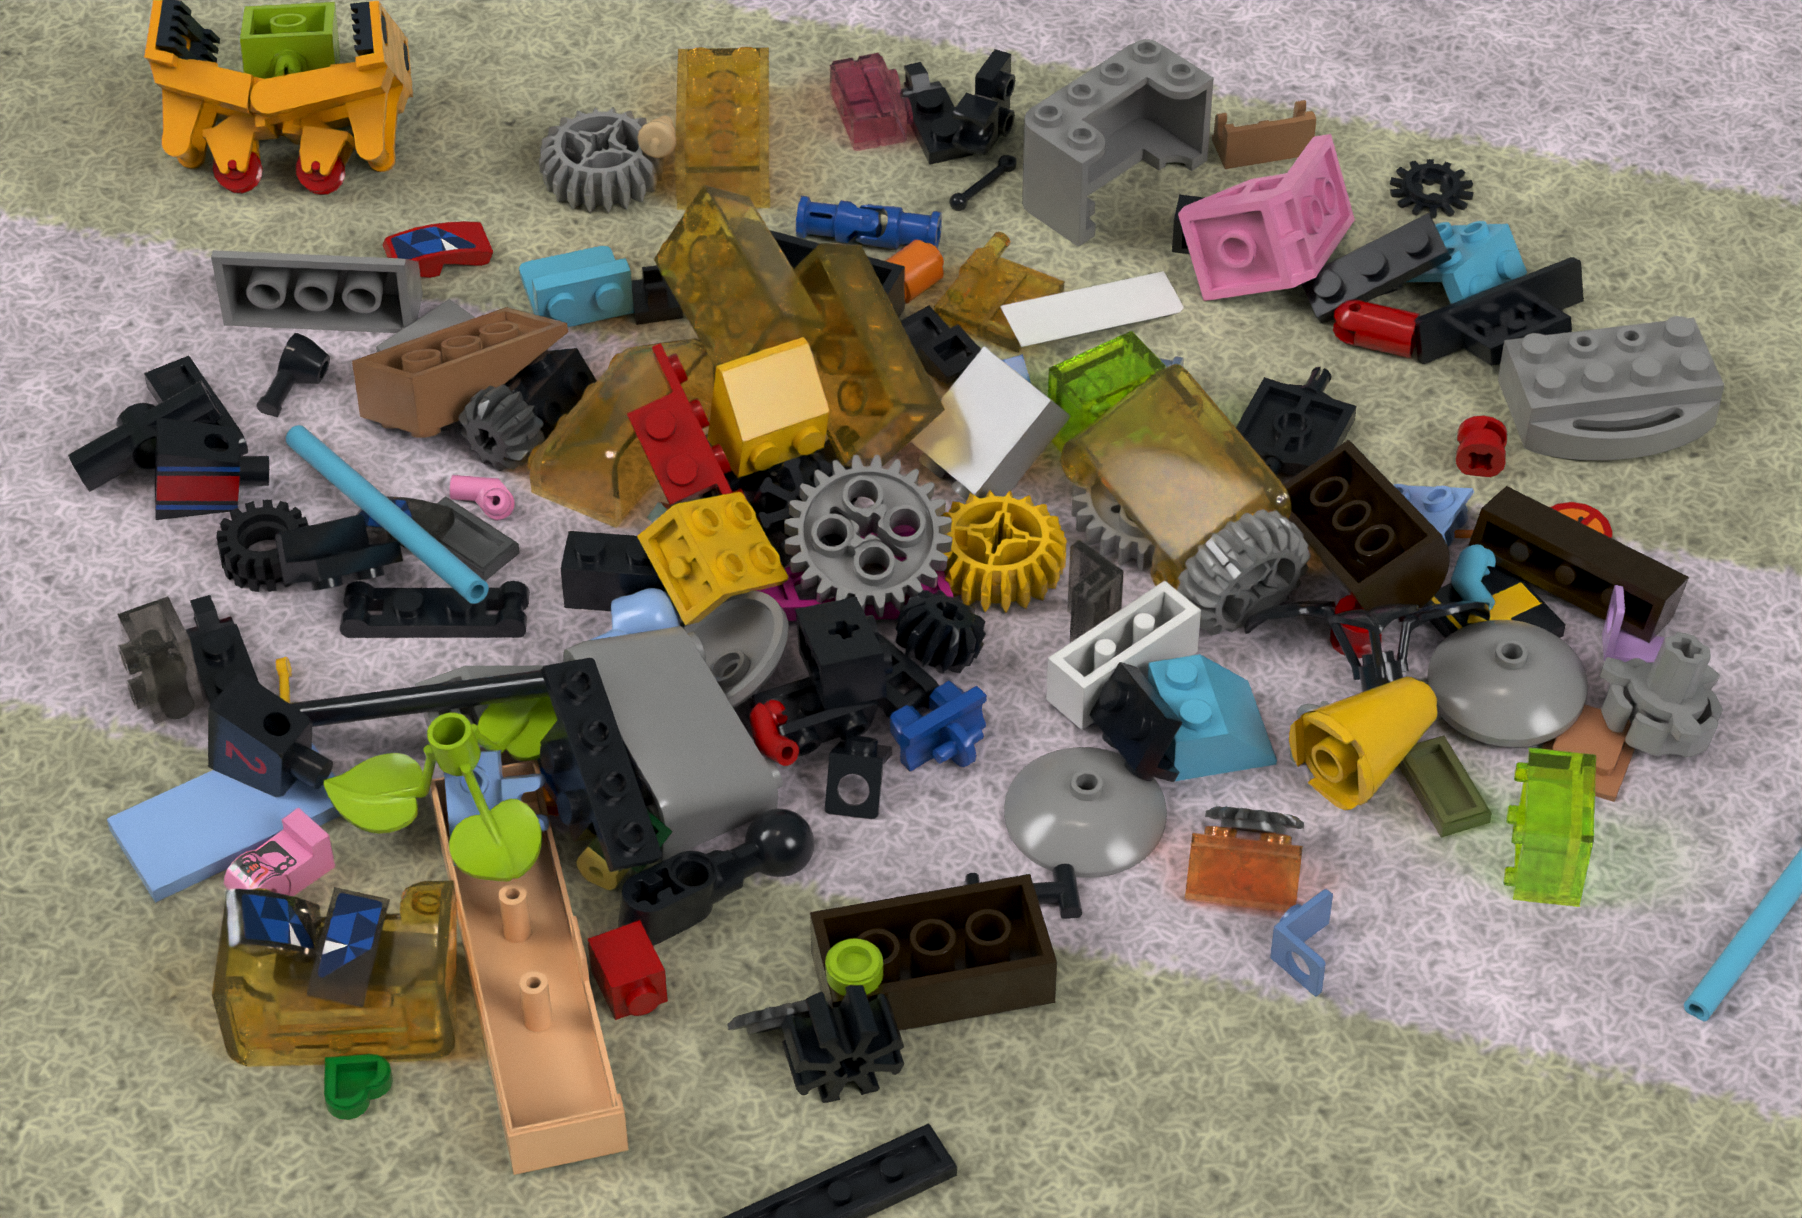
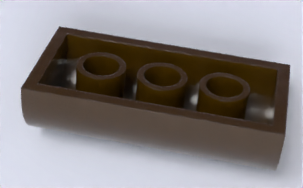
(1367, 531)

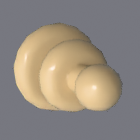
(657, 137)

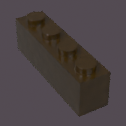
(1578, 562)

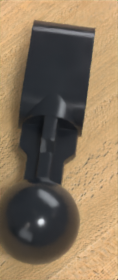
(687, 885)

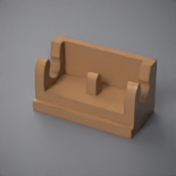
(1265, 140)

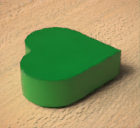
(353, 1082)

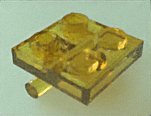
(985, 285)

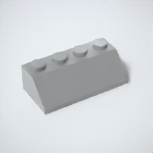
(317, 291)

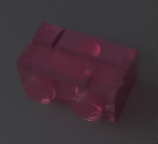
(870, 101)

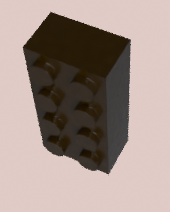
(948, 950)

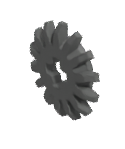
(1254, 820)
(768, 1018)

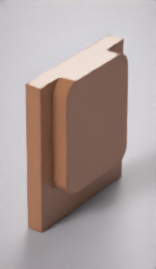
(1593, 736)

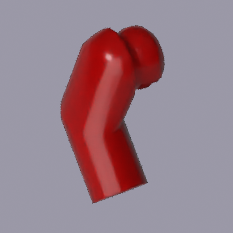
(764, 724)

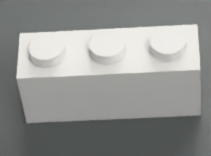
(1145, 631)

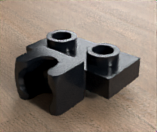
(987, 112)

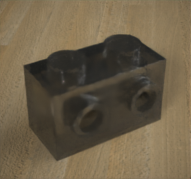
(160, 661)

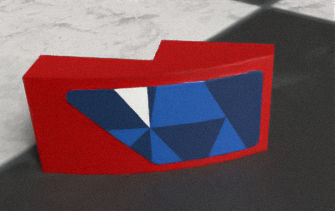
(441, 244)

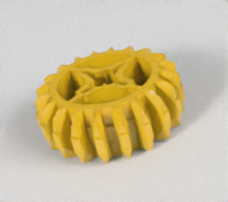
(1003, 550)

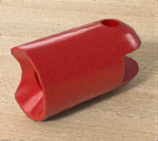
(1376, 327)

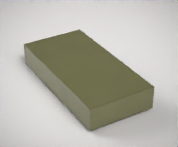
(1444, 787)

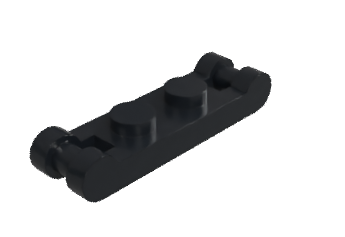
(433, 612)

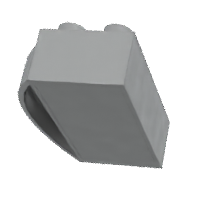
(1611, 390)

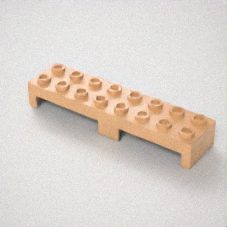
(536, 1005)

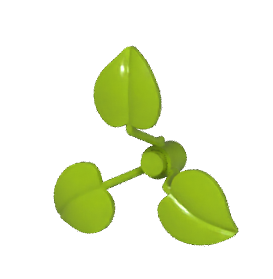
(488, 846)

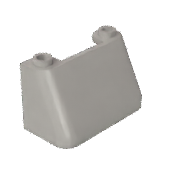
(681, 735)

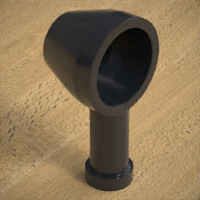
(299, 363)

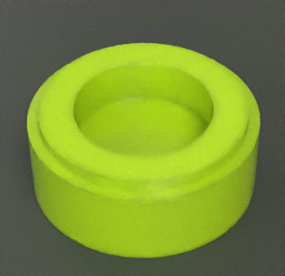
(854, 964)

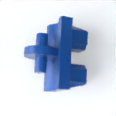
(944, 732)

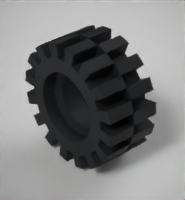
(247, 529)

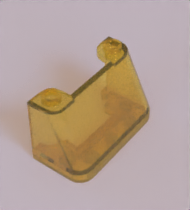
(1173, 467)
(406, 1008)

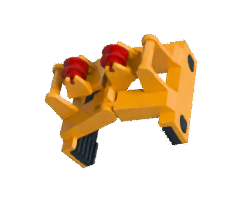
(293, 105)

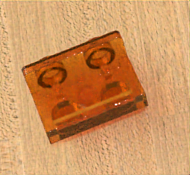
(1243, 870)

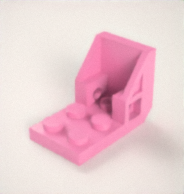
(1270, 228)

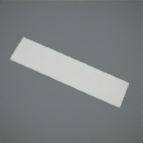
(1092, 309)

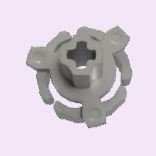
(1664, 698)

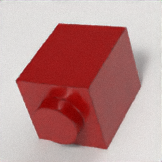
(628, 970)

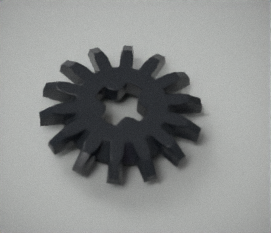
(1429, 174)

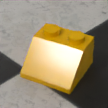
(768, 407)

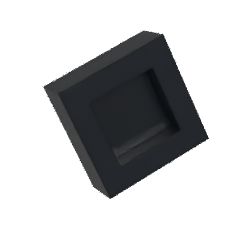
(653, 298)

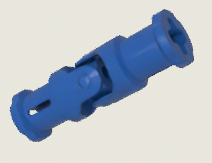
(848, 221)

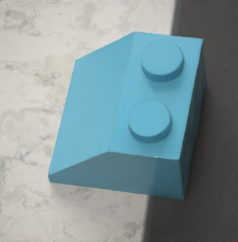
(1218, 715)

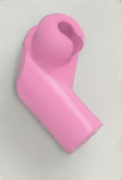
(486, 492)

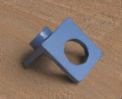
(1293, 930)

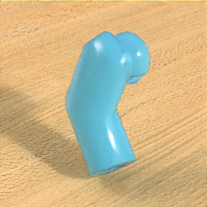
(1469, 572)

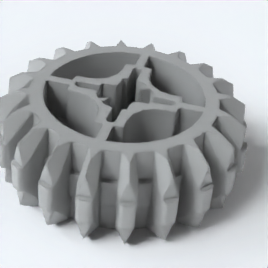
(598, 160)
(1244, 570)

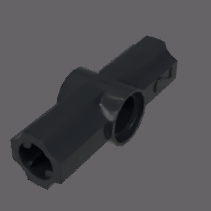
(135, 436)

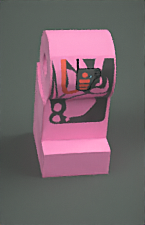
(285, 861)

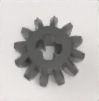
(501, 427)

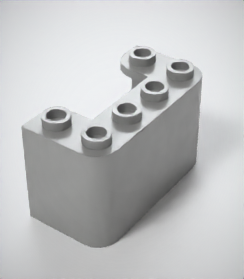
(1121, 112)

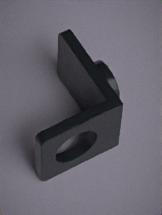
(861, 757)

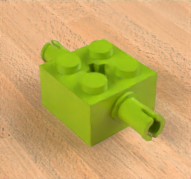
(289, 38)

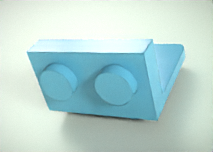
(1480, 260)
(579, 286)

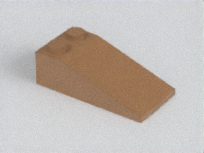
(435, 375)

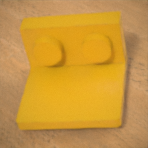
(710, 553)

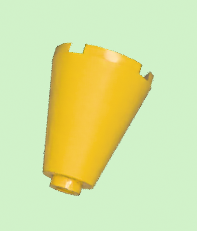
(1362, 739)

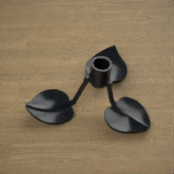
(1379, 665)

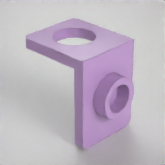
(1620, 643)

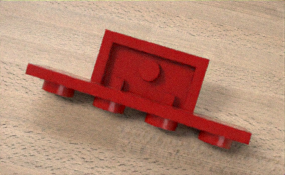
(675, 440)

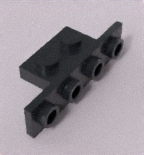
(1502, 313)
(593, 768)

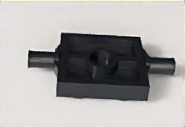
(1295, 423)

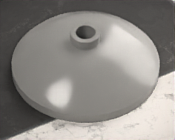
(743, 642)
(1507, 683)
(1084, 812)

